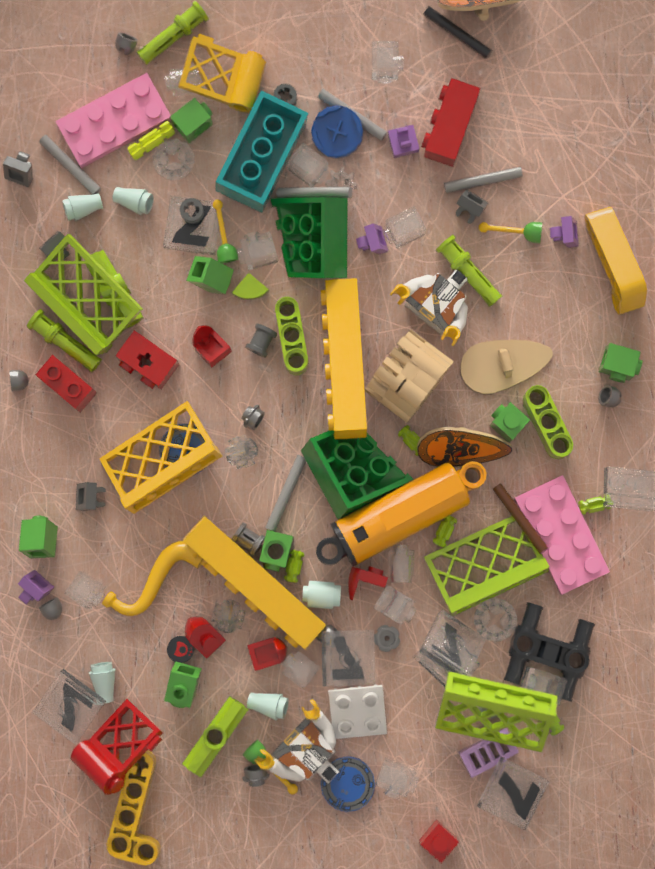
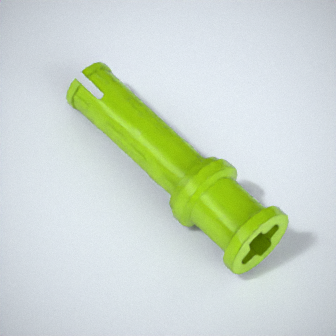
(182, 25)
(461, 261)
(54, 333)

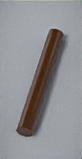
(520, 518)

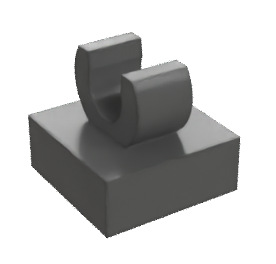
(18, 169)
(471, 203)
(51, 244)
(86, 496)

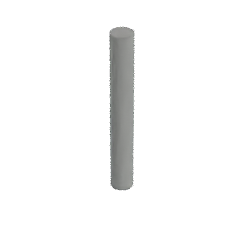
(366, 123)
(69, 164)
(483, 179)
(338, 192)
(286, 493)

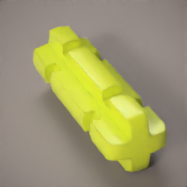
(151, 140)

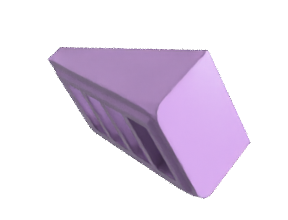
(474, 771)

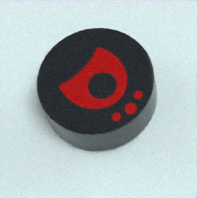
(180, 649)

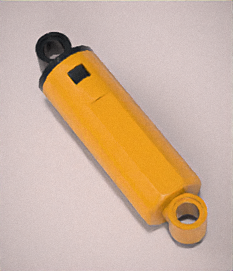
(401, 513)

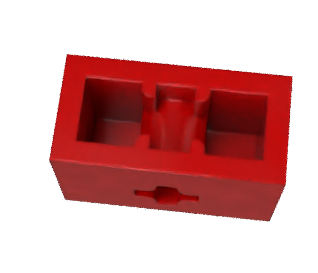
(139, 347)
(66, 383)

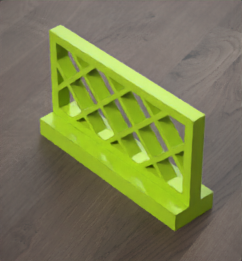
(73, 314)
(490, 587)
(496, 698)

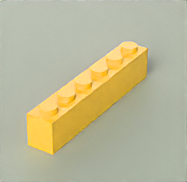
(346, 362)
(253, 582)

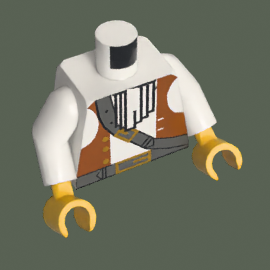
(437, 302)
(305, 750)

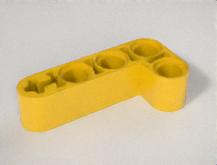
(617, 258)
(136, 805)

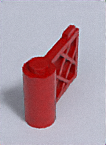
(104, 767)

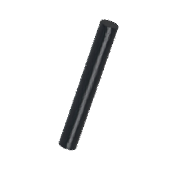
(457, 32)

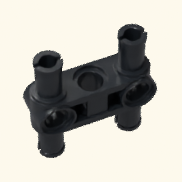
(549, 650)

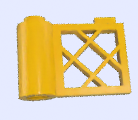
(243, 79)

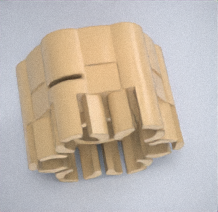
(408, 376)

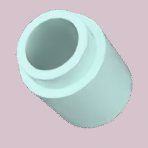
(322, 595)

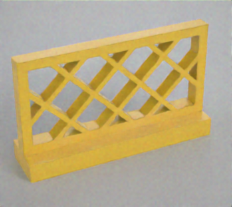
(166, 478)

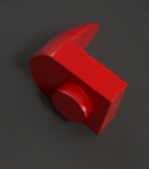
(210, 345)
(371, 576)
(203, 635)
(267, 653)

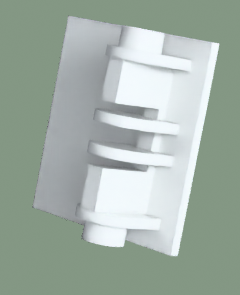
(358, 711)

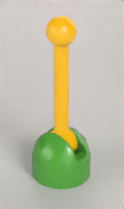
(531, 232)
(226, 252)
(253, 752)

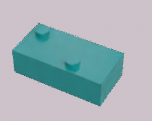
(261, 151)

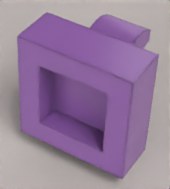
(403, 141)
(567, 232)
(373, 240)
(34, 587)

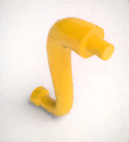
(158, 573)

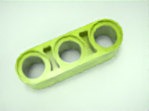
(288, 323)
(547, 408)

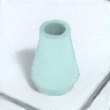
(137, 200)
(81, 206)
(103, 680)
(270, 705)

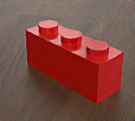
(450, 122)

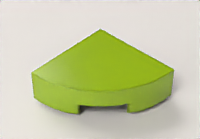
(250, 288)

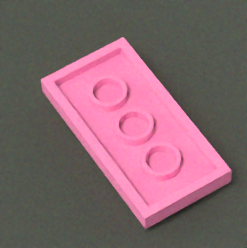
(113, 120)
(559, 522)

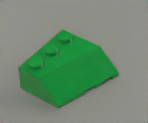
(313, 236)
(351, 471)

